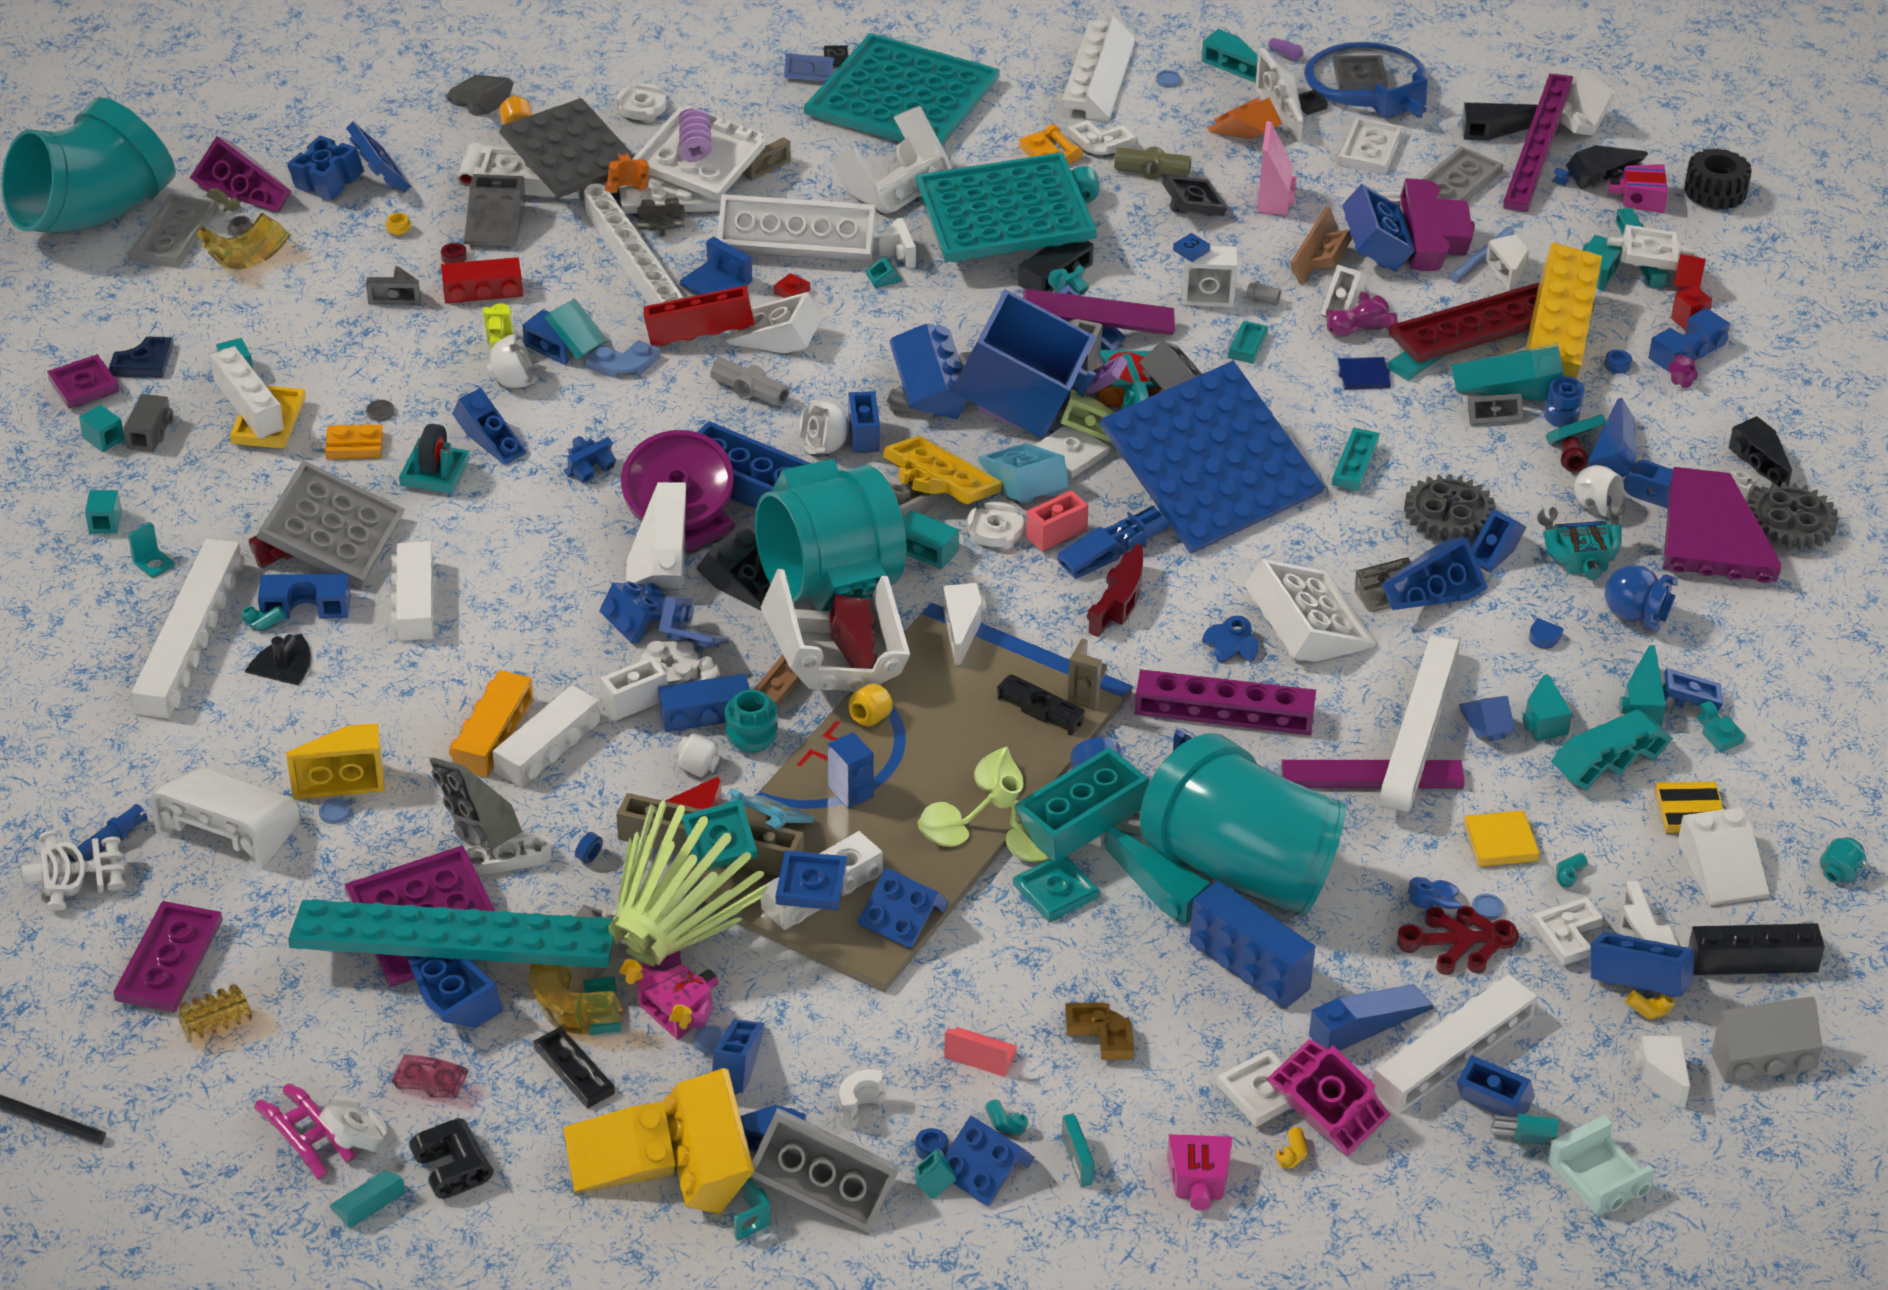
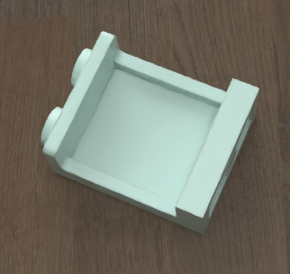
(1599, 1167)

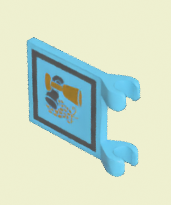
(779, 812)

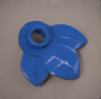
(1231, 641)
(1426, 893)

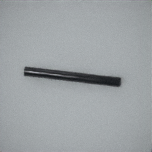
(52, 1120)

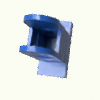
(1649, 475)

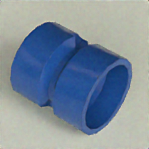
(1564, 401)

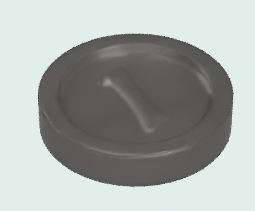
(380, 410)

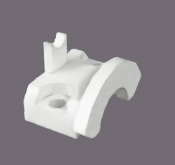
(857, 1089)

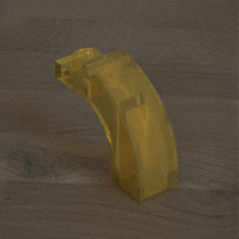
(248, 249)
(567, 1009)

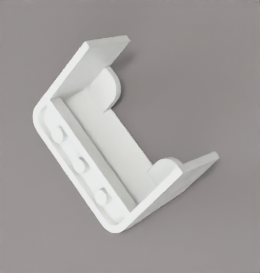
(917, 154)

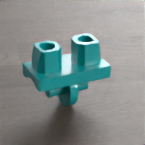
(1060, 278)

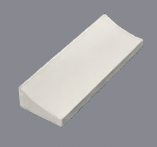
(797, 227)

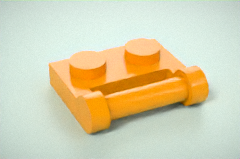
(1040, 144)

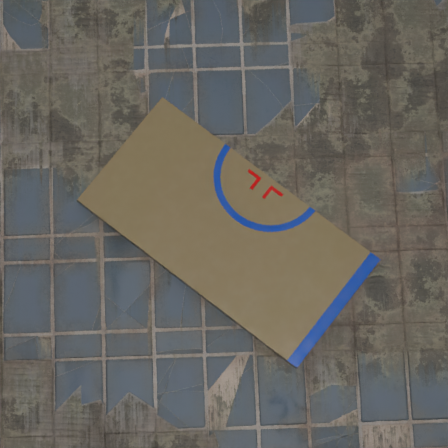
(923, 755)

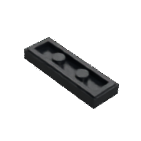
(574, 1067)

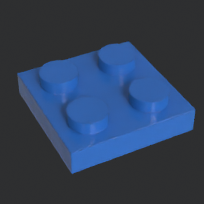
(811, 880)

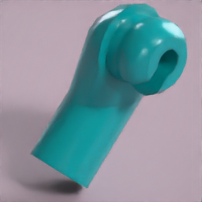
(1566, 869)
(1011, 1125)

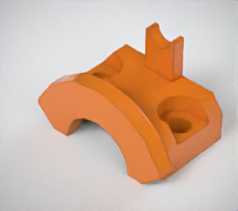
(627, 172)

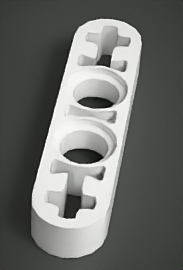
(494, 864)

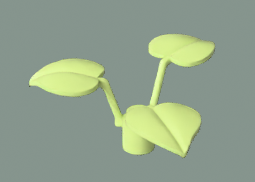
(994, 773)

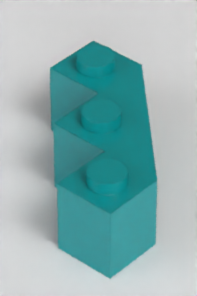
(1610, 747)

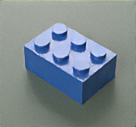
(1378, 228)

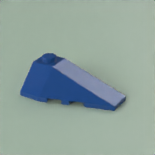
(1437, 577)
(456, 990)

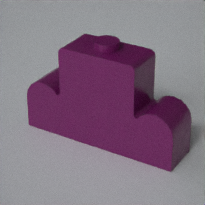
(1434, 224)

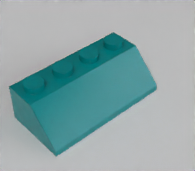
(1082, 804)

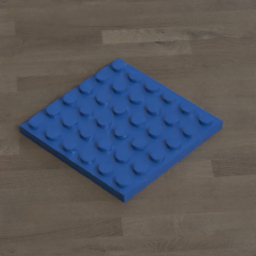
(1212, 456)

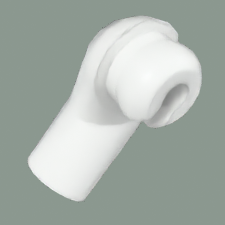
(708, 668)

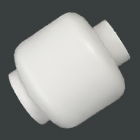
(697, 755)

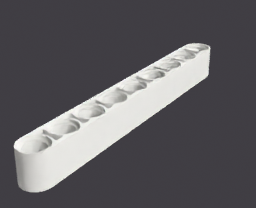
(628, 246)
(1419, 723)

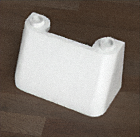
(229, 807)

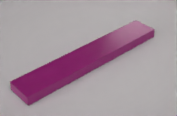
(1105, 311)
(1367, 773)

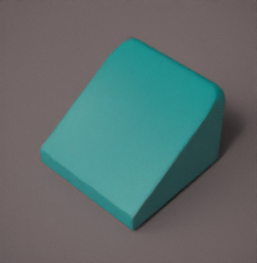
(883, 273)
(934, 1174)

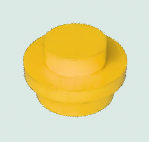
(398, 224)

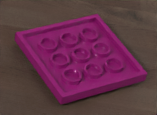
(433, 882)

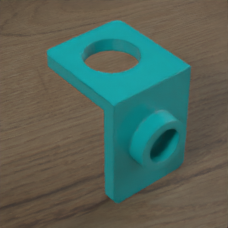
(145, 549)
(759, 1206)

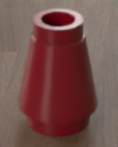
(1573, 454)

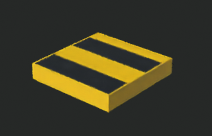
(1684, 799)

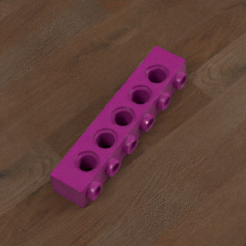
(1225, 702)

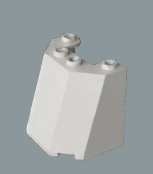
(813, 653)

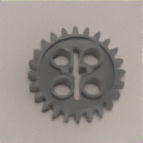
(1430, 503)
(1794, 516)

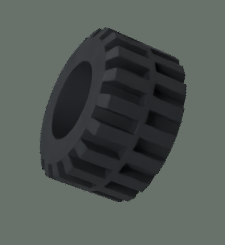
(1717, 178)

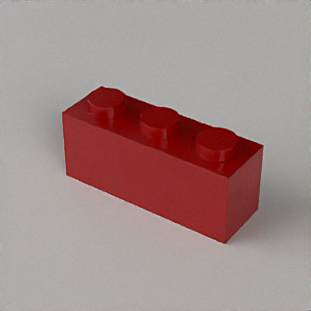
(482, 280)

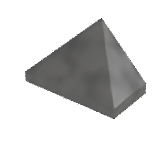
(1495, 409)

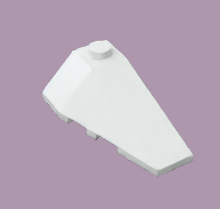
(1279, 84)

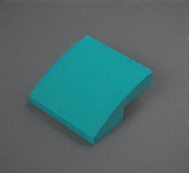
(576, 328)

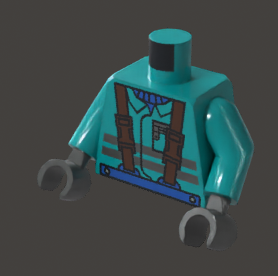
(1583, 545)

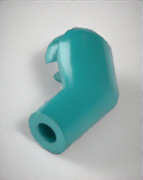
(261, 620)

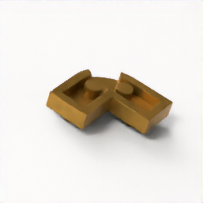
(1098, 1019)

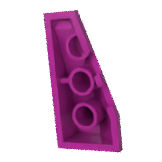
(239, 176)

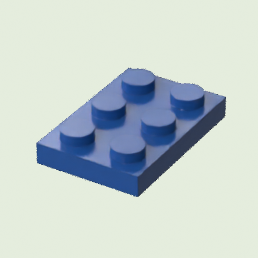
(378, 157)

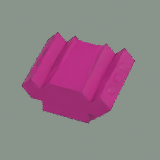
(1330, 1095)

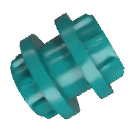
(751, 721)

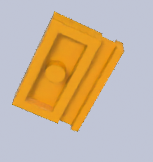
(354, 441)

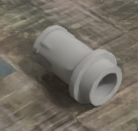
(1263, 293)

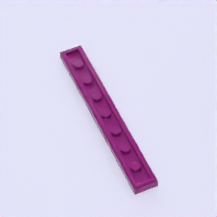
(1538, 142)

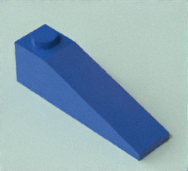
(1617, 441)
(1365, 1015)

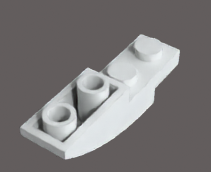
(1638, 920)

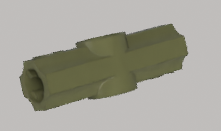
(1162, 162)

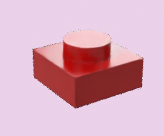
(791, 286)

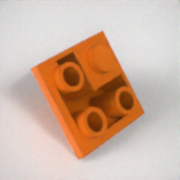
(1247, 120)

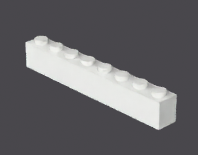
(187, 629)

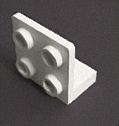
(1586, 104)

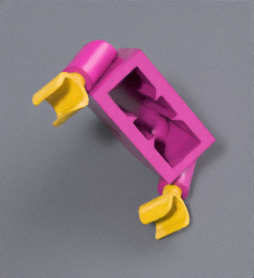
(673, 996)

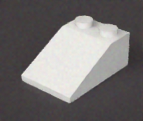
(780, 325)
(1723, 856)

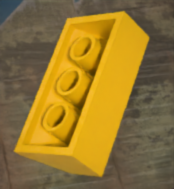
(708, 1140)

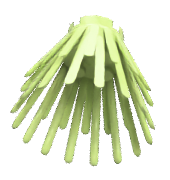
(653, 916)

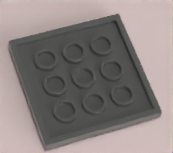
(566, 146)

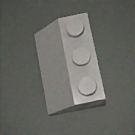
(1767, 1039)

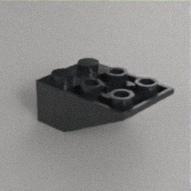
(736, 567)

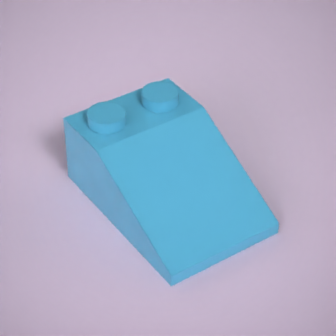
(1027, 471)

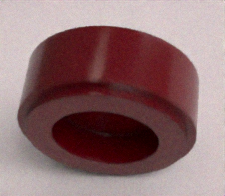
(453, 253)

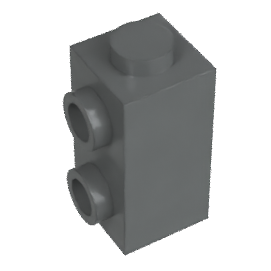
(148, 422)

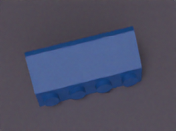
(929, 369)

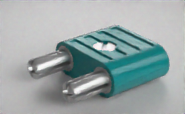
(1526, 1128)

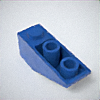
(487, 427)

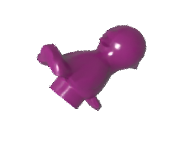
(1367, 314)

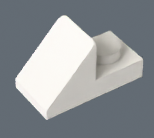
(898, 241)

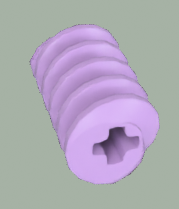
(694, 134)

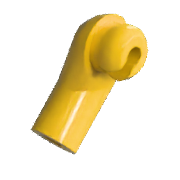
(1650, 1008)

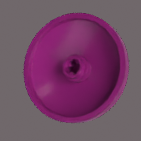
(679, 458)

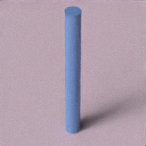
(1478, 257)

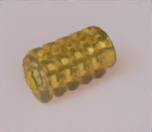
(213, 1011)

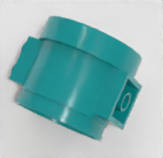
(831, 532)

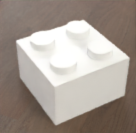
(1211, 278)

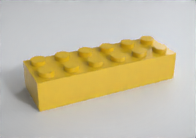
(1565, 304)

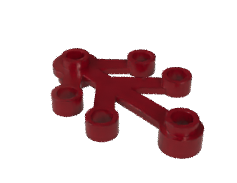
(1496, 935)

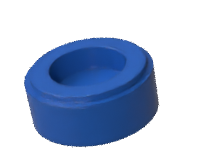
(1618, 361)
(588, 847)
(930, 1140)

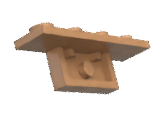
(1321, 247)

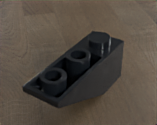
(1495, 120)
(1600, 163)
(1761, 449)

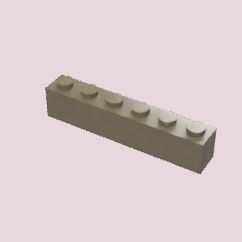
(769, 841)

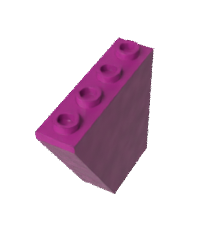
(1714, 529)

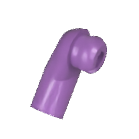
(1286, 48)

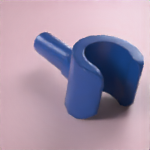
(1562, 176)

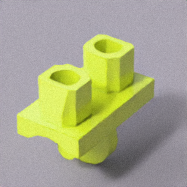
(498, 322)

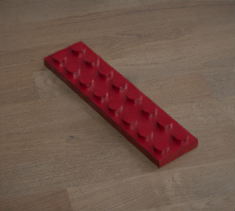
(1467, 324)

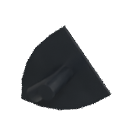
(283, 660)

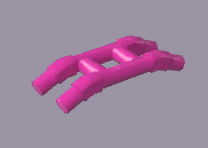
(303, 1142)

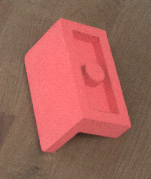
(979, 1051)

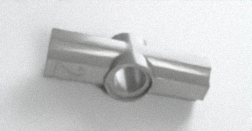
(750, 382)

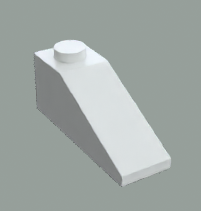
(963, 616)

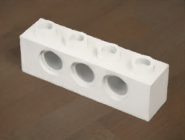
(863, 865)

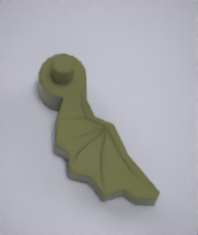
(220, 197)

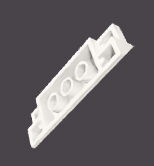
(1099, 69)

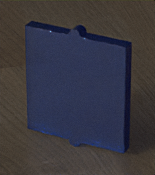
(1364, 373)

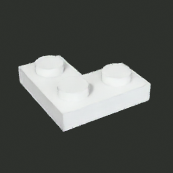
(1563, 927)

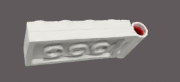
(502, 161)

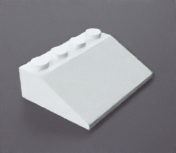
(1307, 611)

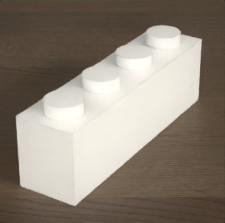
(246, 392)
(413, 591)
(546, 736)

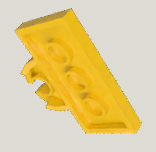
(939, 471)

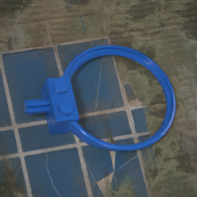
(1388, 103)

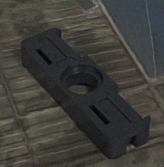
(1026, 694)

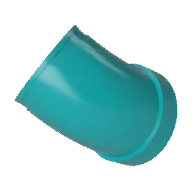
(84, 172)
(1242, 823)

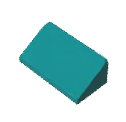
(368, 1198)

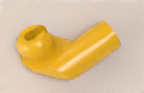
(1296, 1152)

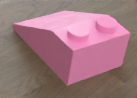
(1276, 177)

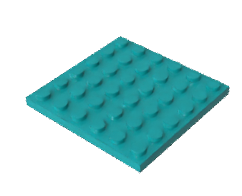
(895, 76)
(1005, 207)

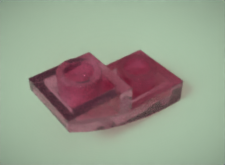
(430, 1074)

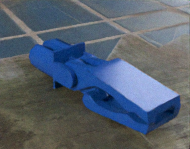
(1107, 544)

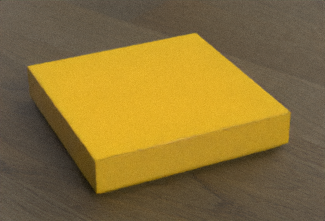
(1501, 838)

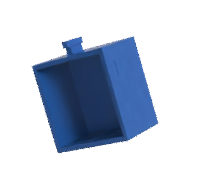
(1025, 364)

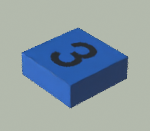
(1191, 247)

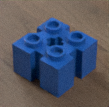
(325, 167)

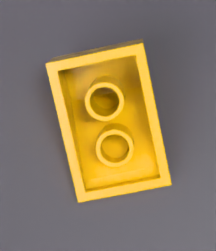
(338, 763)
(620, 1148)

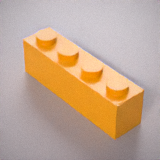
(492, 721)

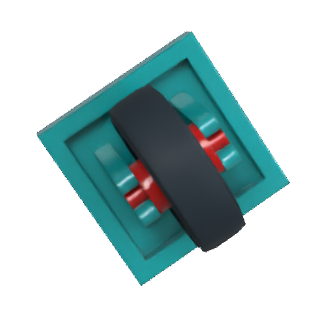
(434, 462)

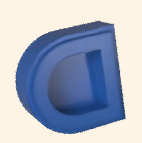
(1545, 634)

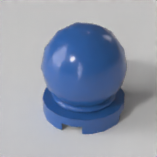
(1637, 594)

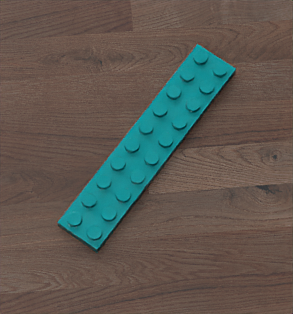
(452, 933)

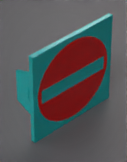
(1132, 370)

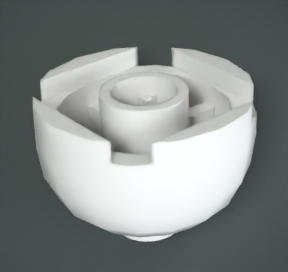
(510, 363)
(823, 427)

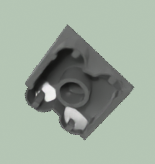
(481, 93)

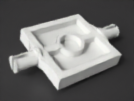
(1650, 247)

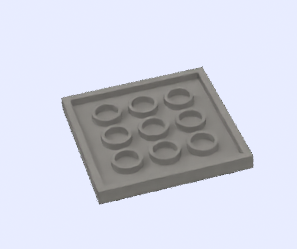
(330, 523)

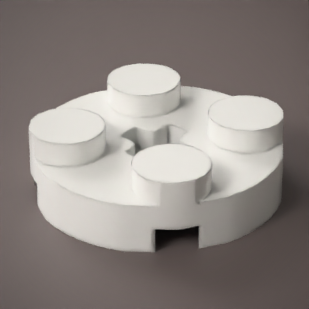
(641, 103)
(982, 529)
(679, 654)
(353, 1125)

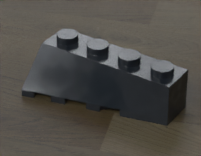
(1756, 949)

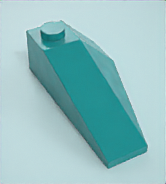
(1511, 373)

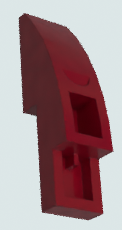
(1121, 595)

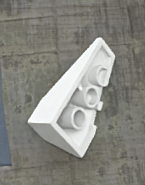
(660, 541)

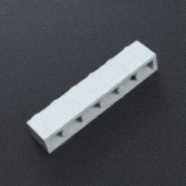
(1449, 1045)

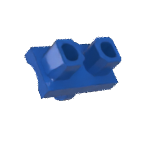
(586, 454)

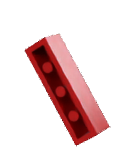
(698, 316)

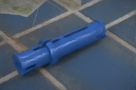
(115, 827)

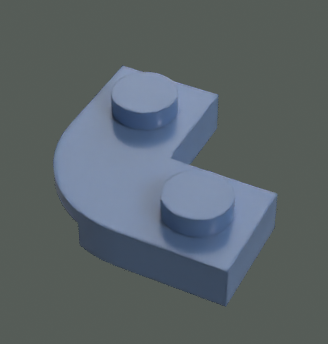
(610, 362)

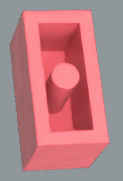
(1056, 520)

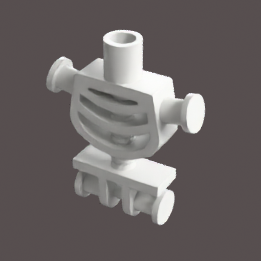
(42, 871)

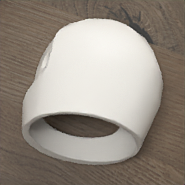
(1593, 486)

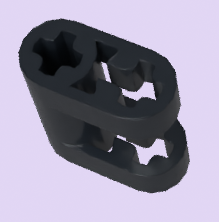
(470, 1163)

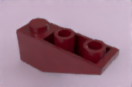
(852, 630)

